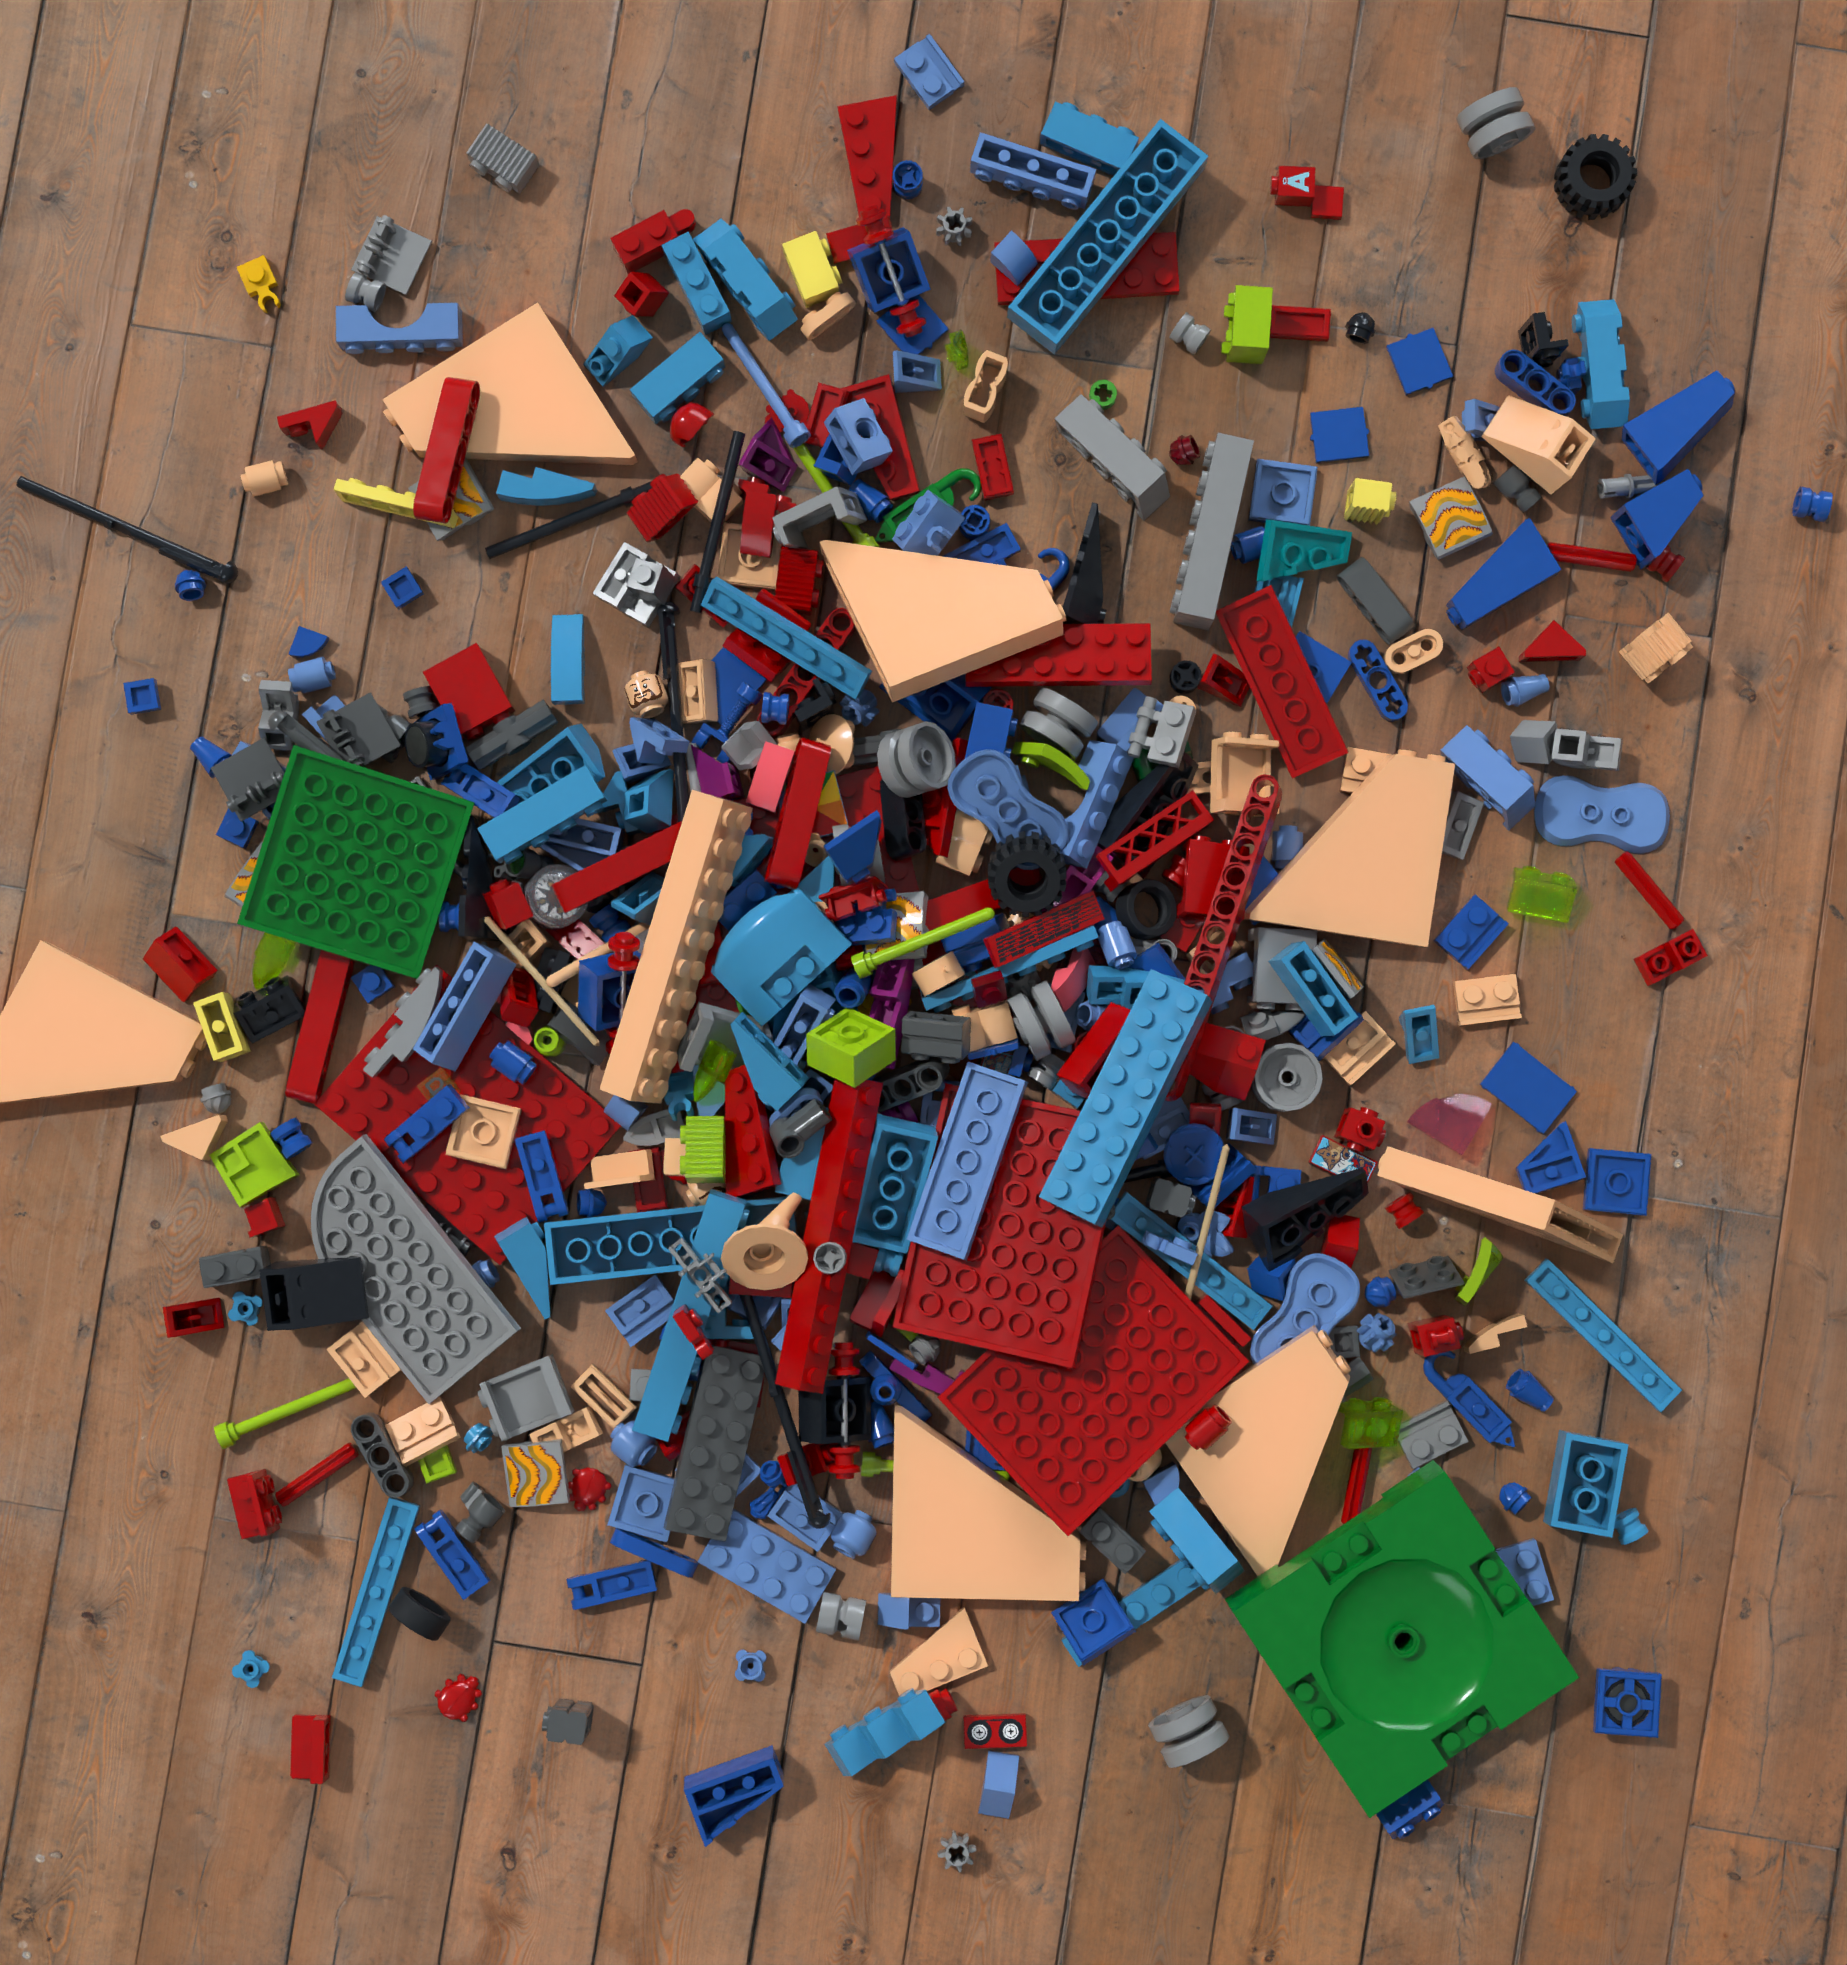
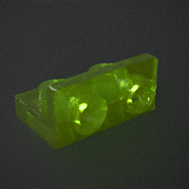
(1542, 894)
(1370, 1423)

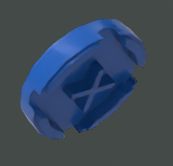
(1193, 1153)

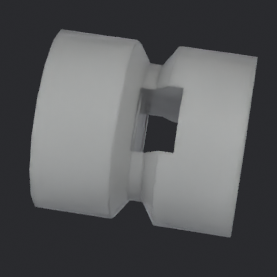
(841, 1616)

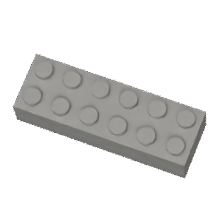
(1213, 531)

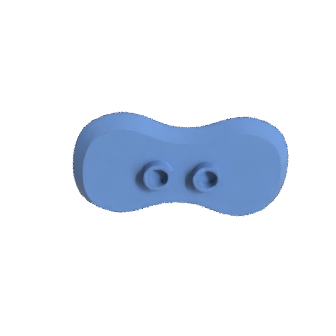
(992, 792)
(1626, 816)
(1317, 1294)

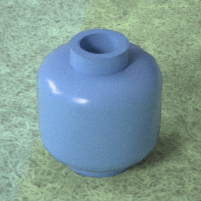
(632, 1446)
(853, 1534)

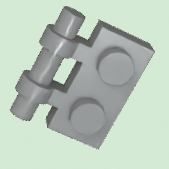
(1170, 735)

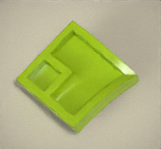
(1045, 755)
(252, 1165)
(1486, 1262)

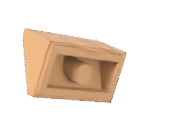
(698, 691)

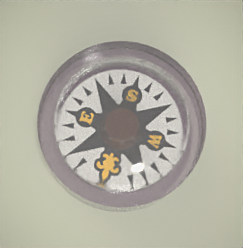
(543, 901)

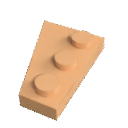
(942, 1657)

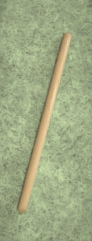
(542, 981)
(1207, 1220)

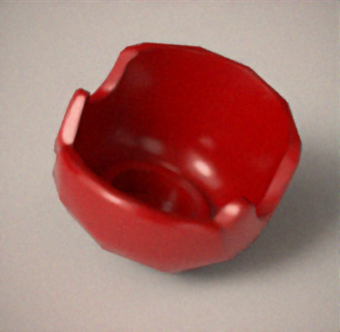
(687, 422)

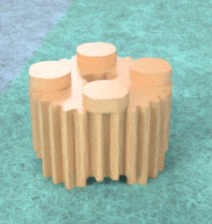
(1656, 646)

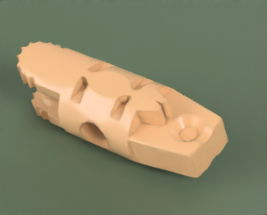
(1465, 453)

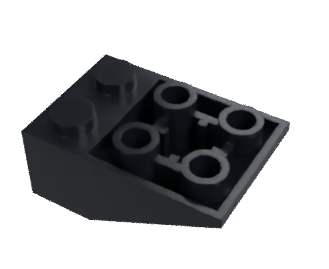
(313, 1292)

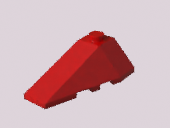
(1227, 1060)

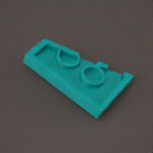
(1299, 548)

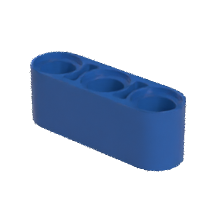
(1528, 371)

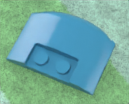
(777, 953)

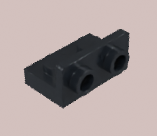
(1536, 343)
(813, 709)
(550, 963)
(268, 1008)

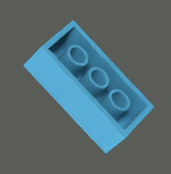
(894, 1182)

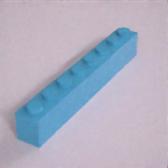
(677, 1355)

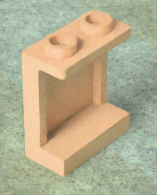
(1235, 766)

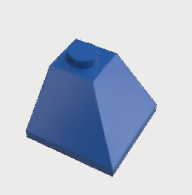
(856, 848)

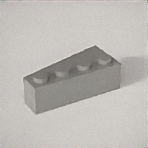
(1114, 455)

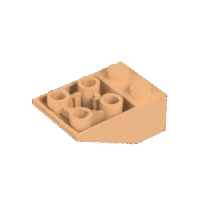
(1539, 441)

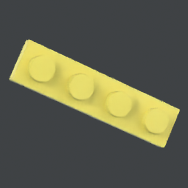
(381, 499)

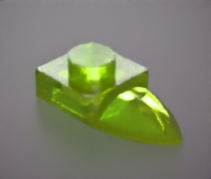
(957, 350)
(270, 958)
(712, 1068)

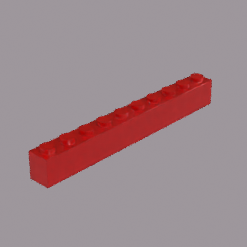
(829, 1219)

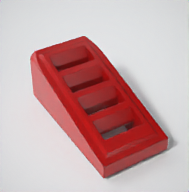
(519, 1000)
(1236, 1225)

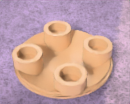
(837, 733)

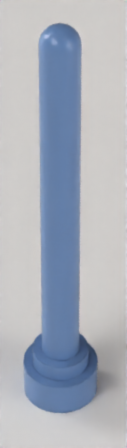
(795, 432)

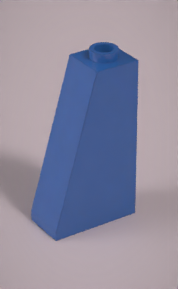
(1676, 425)
(1508, 574)

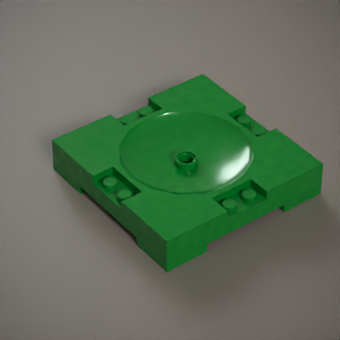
(1469, 1654)

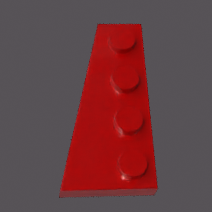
(869, 148)
(898, 470)
(748, 1143)

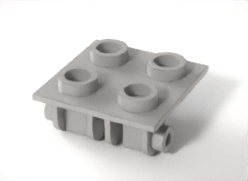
(391, 254)

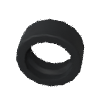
(1166, 909)
(419, 1613)

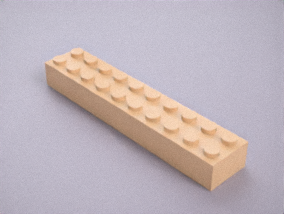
(676, 948)

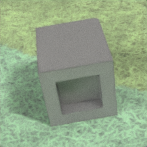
(1533, 741)
(747, 745)

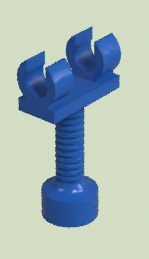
(747, 696)

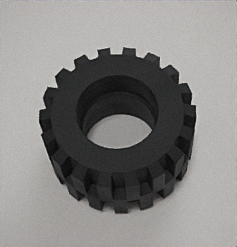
(1609, 157)
(1032, 897)

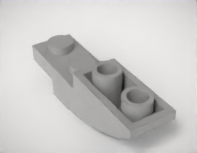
(415, 1013)

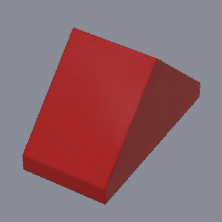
(1553, 645)
(1224, 681)
(1342, 1239)
(193, 1317)

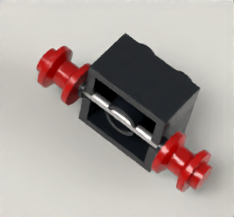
(840, 1412)

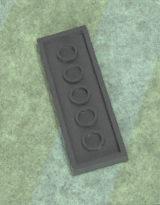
(715, 1444)

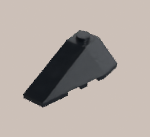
(1085, 589)
(1145, 800)
(476, 878)
(1291, 1216)

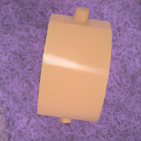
(938, 973)

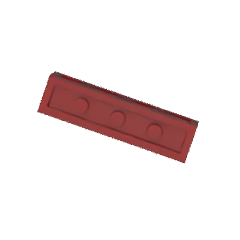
(1157, 851)

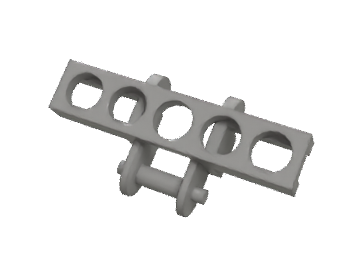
(698, 1264)

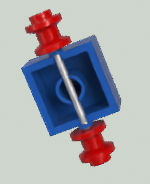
(889, 270)
(607, 983)

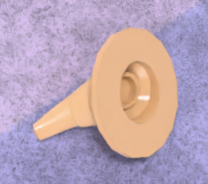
(767, 1253)

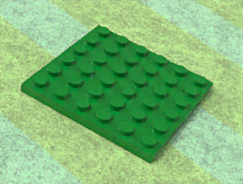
(355, 862)

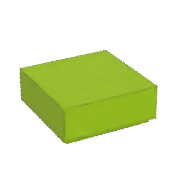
(437, 1465)

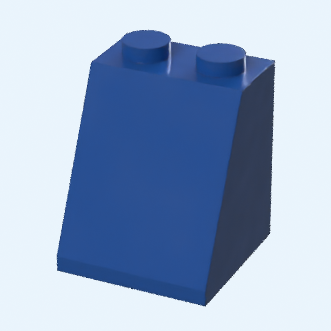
(1656, 516)

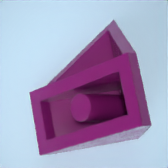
(769, 457)
(716, 777)

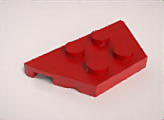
(941, 811)

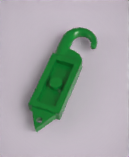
(940, 488)

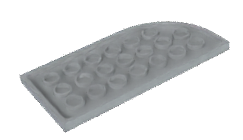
(418, 1286)

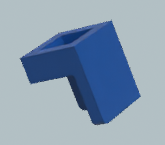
(832, 463)
(1270, 1283)

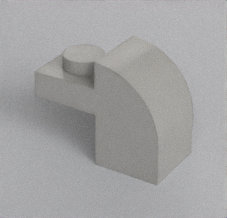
(277, 697)
(1583, 751)

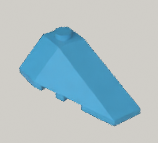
(554, 761)

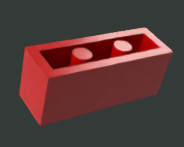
(1090, 1055)

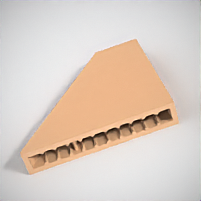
(529, 403)
(938, 614)
(1372, 861)
(88, 1033)
(1500, 1203)
(1272, 1447)
(969, 1529)

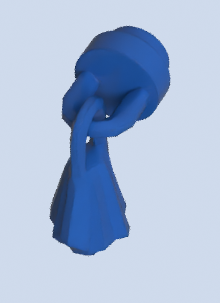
(772, 1476)

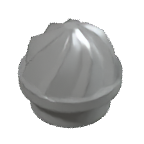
(216, 1098)
(925, 1348)

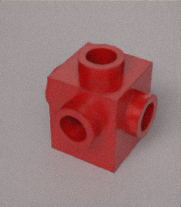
(1350, 1129)

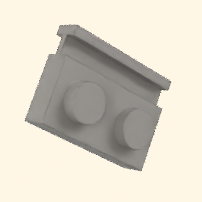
(1430, 1434)

